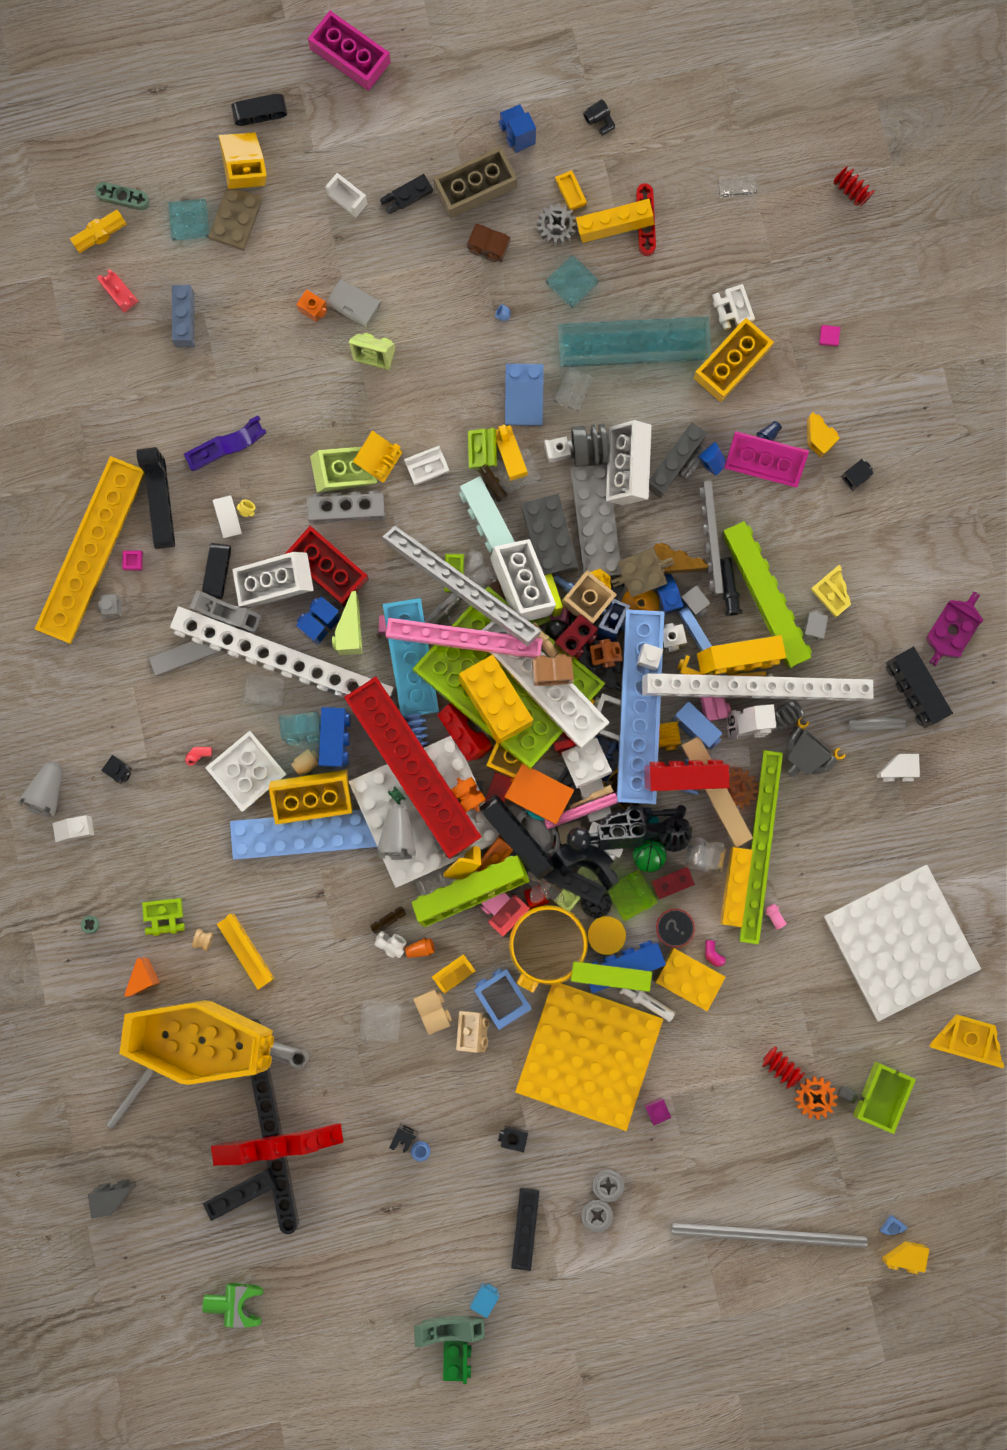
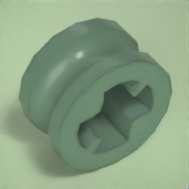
(95, 925)

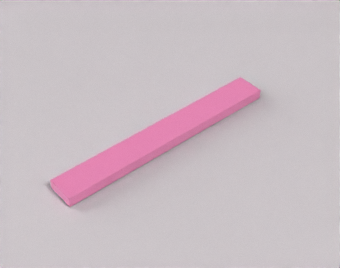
(461, 638)

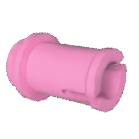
(775, 916)

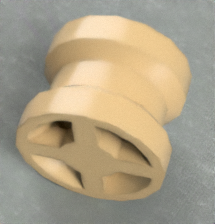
(202, 940)

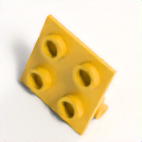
(377, 456)

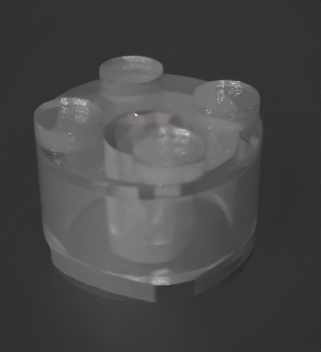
(705, 856)

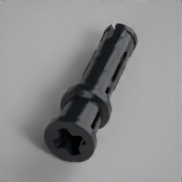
(731, 596)

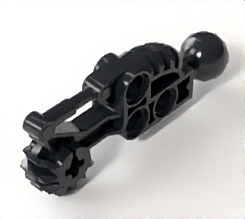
(555, 629)
(624, 826)

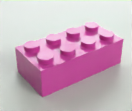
(349, 50)

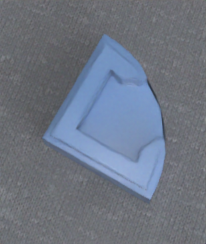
(892, 1226)

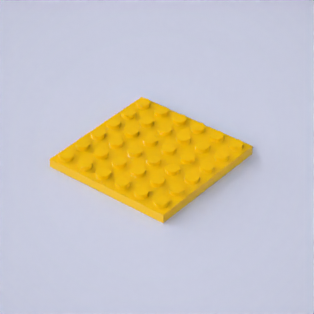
(589, 1055)

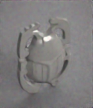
(540, 833)

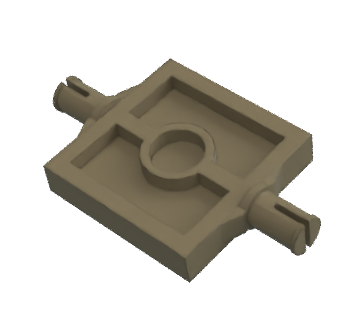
(642, 572)

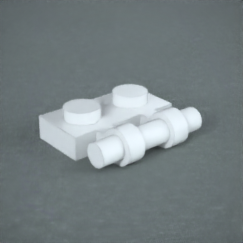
(738, 304)

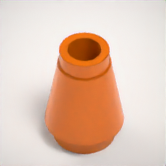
(421, 948)

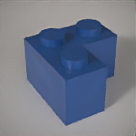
(518, 127)

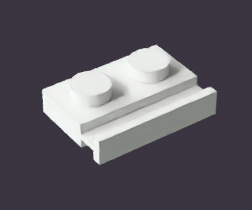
(426, 465)

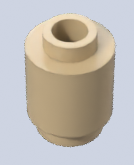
(305, 762)

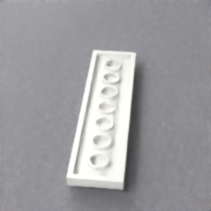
(561, 703)

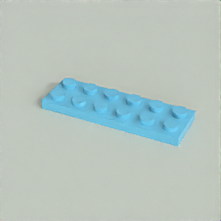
(413, 692)

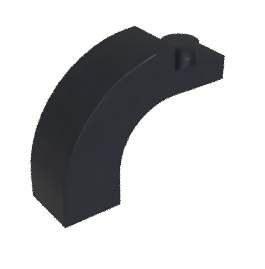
(591, 858)

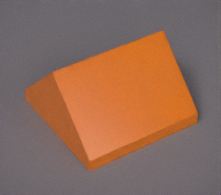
(142, 977)

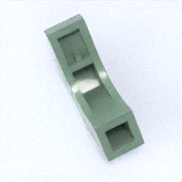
(449, 1329)

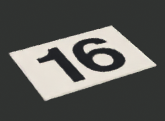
(732, 726)

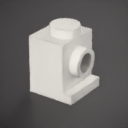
(553, 453)

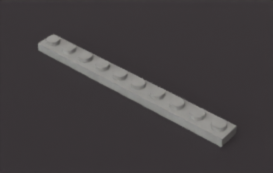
(461, 586)

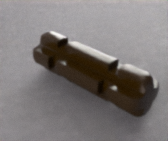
(387, 920)

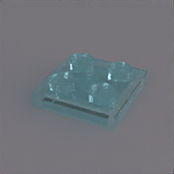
(188, 219)
(572, 281)

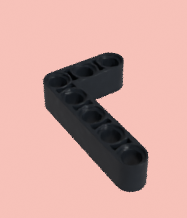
(155, 470)

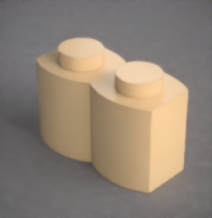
(432, 1011)

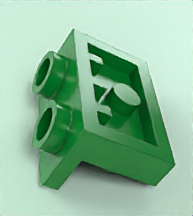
(455, 1361)

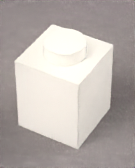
(649, 657)

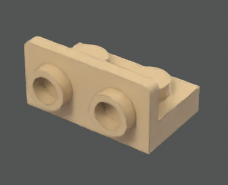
(472, 1031)

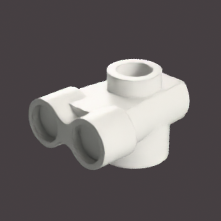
(392, 946)

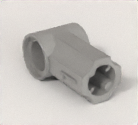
(287, 1055)

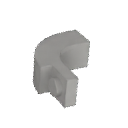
(225, 612)

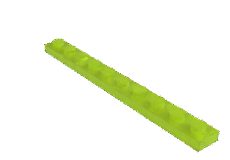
(761, 845)

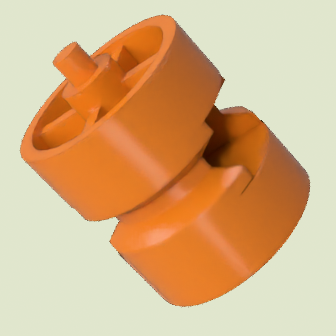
(468, 795)

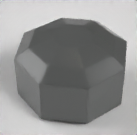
(848, 1094)

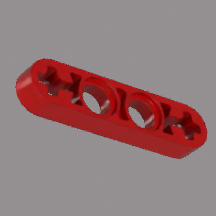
(641, 235)

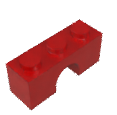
(471, 743)

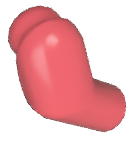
(196, 753)

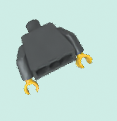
(808, 752)

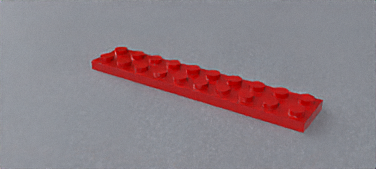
(413, 767)

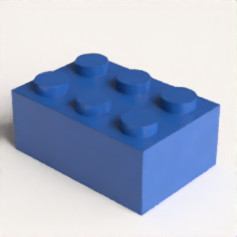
(334, 738)

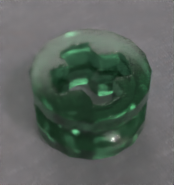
(396, 795)

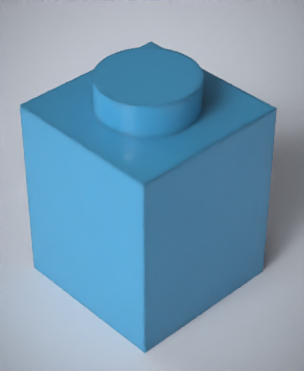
(485, 1299)

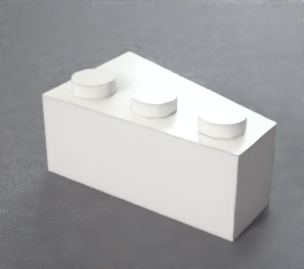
(756, 721)

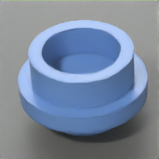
(420, 1151)

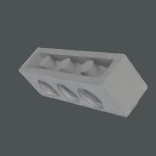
(355, 513)

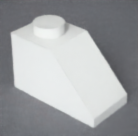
(73, 828)

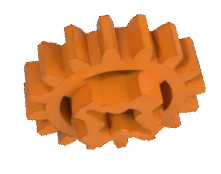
(821, 1092)

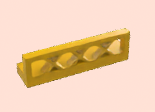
(245, 951)

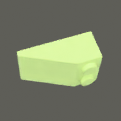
(372, 350)
(336, 471)
(348, 631)

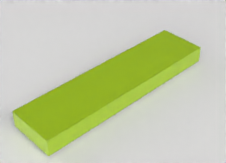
(611, 976)

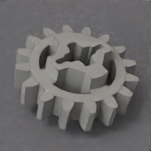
(557, 216)

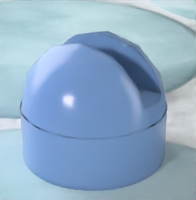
(503, 313)

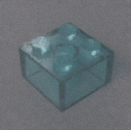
(300, 728)

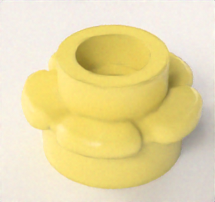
(246, 508)

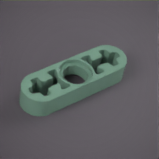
(128, 202)

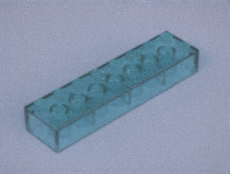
(634, 341)

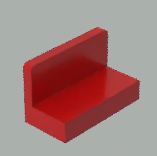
(499, 786)

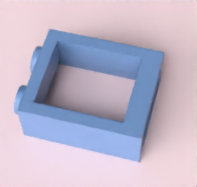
(697, 725)
(513, 1015)

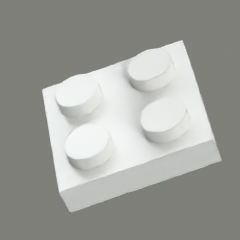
(586, 764)

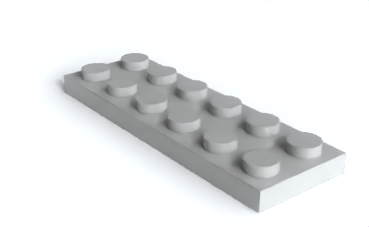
(595, 520)

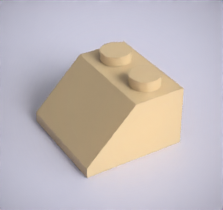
(588, 597)

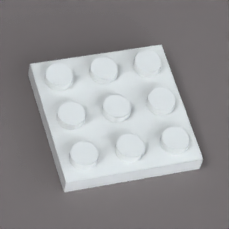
(245, 771)

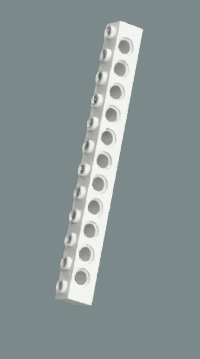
(185, 617)
(757, 687)

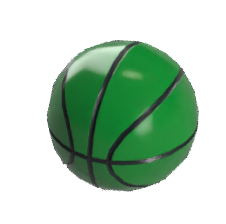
(650, 856)

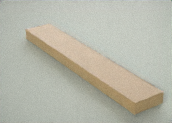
(720, 798)

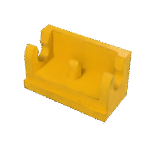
(453, 973)

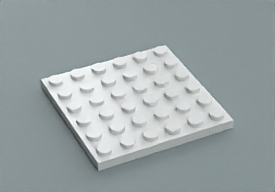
(374, 801)
(902, 943)

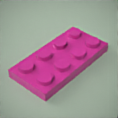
(766, 459)

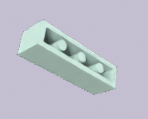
(485, 513)

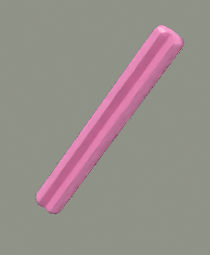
(584, 810)

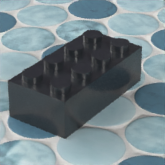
(918, 687)

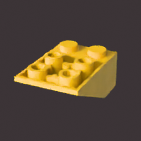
(242, 160)

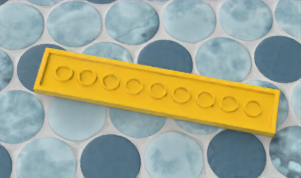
(90, 550)

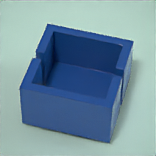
(322, 611)

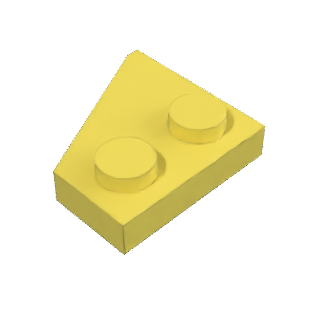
(833, 592)

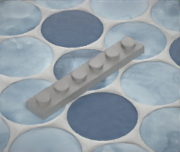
(710, 531)

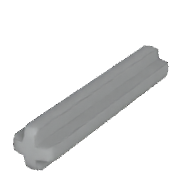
(876, 724)

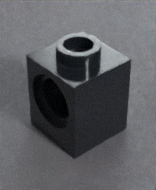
(857, 474)
(522, 1138)

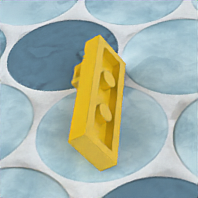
(510, 453)

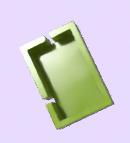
(884, 1097)

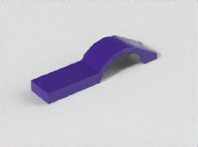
(224, 445)

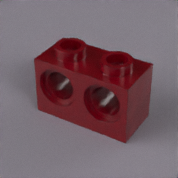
(572, 635)
(672, 883)

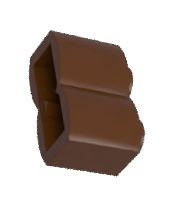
(488, 243)

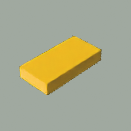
(570, 190)

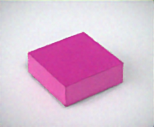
(829, 335)
(132, 561)

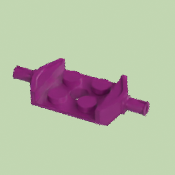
(966, 620)

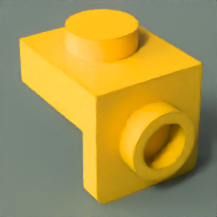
(685, 670)

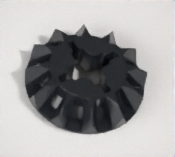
(595, 912)

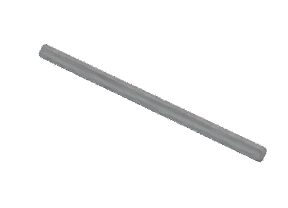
(769, 1235)

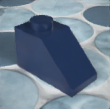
(612, 621)

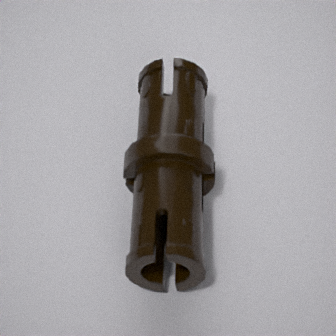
(492, 482)

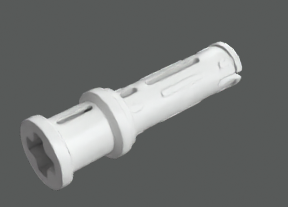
(649, 1002)

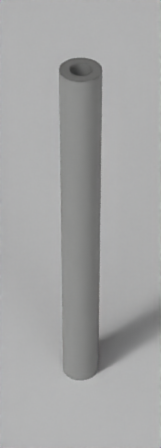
(130, 1098)

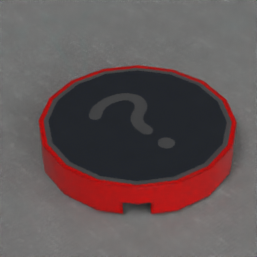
(675, 928)

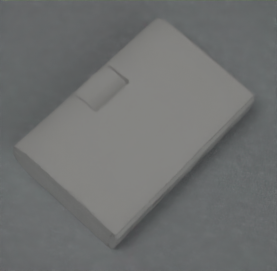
(353, 303)

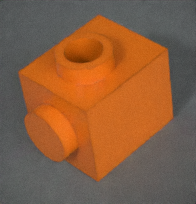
(312, 306)

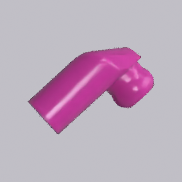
(711, 955)

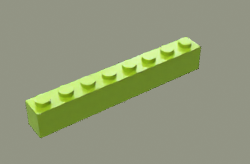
(765, 593)

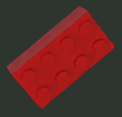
(329, 566)
(686, 776)

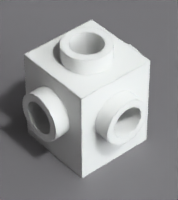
(678, 635)

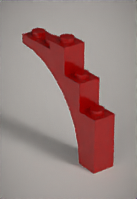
(276, 1146)

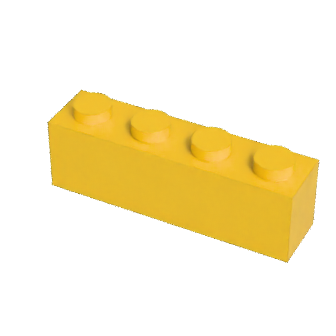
(615, 220)
(736, 887)

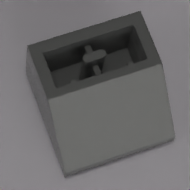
(108, 1199)

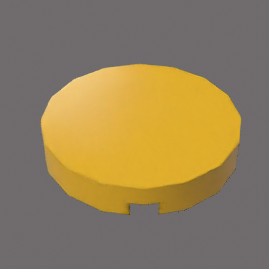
(606, 935)

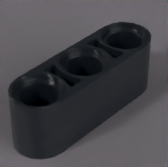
(259, 109)
(216, 570)

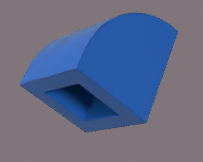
(713, 459)

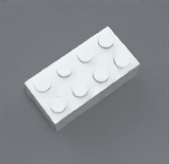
(628, 463)
(273, 579)
(522, 580)

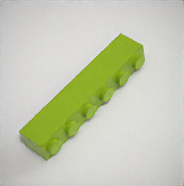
(470, 891)

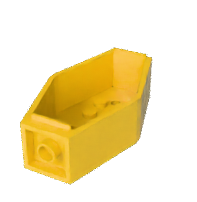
(183, 1055)

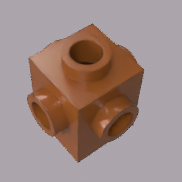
(606, 653)

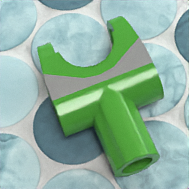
(233, 1305)

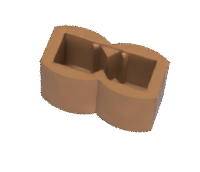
(552, 670)

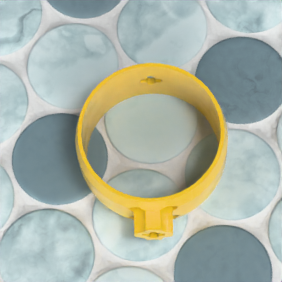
(528, 981)

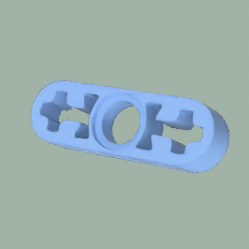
(694, 629)

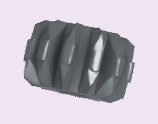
(788, 714)

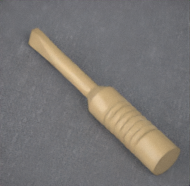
(594, 796)

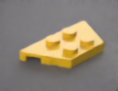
(970, 1040)

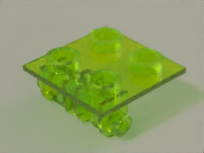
(632, 895)

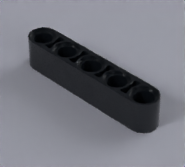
(517, 837)

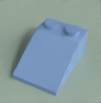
(524, 394)

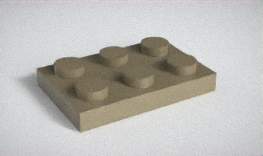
(235, 218)

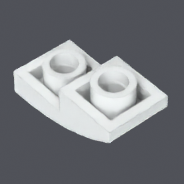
(227, 516)

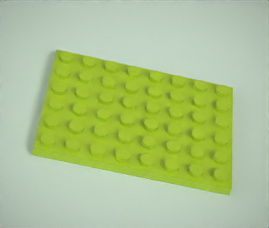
(441, 671)

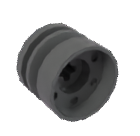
(590, 445)

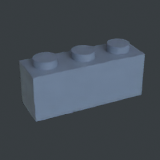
(183, 316)

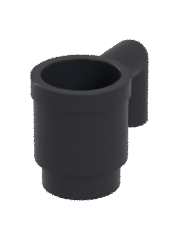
(598, 112)

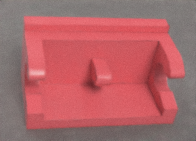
(117, 290)
(508, 915)

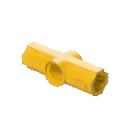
(98, 231)

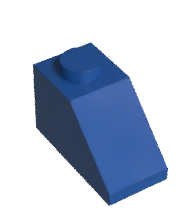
(669, 596)

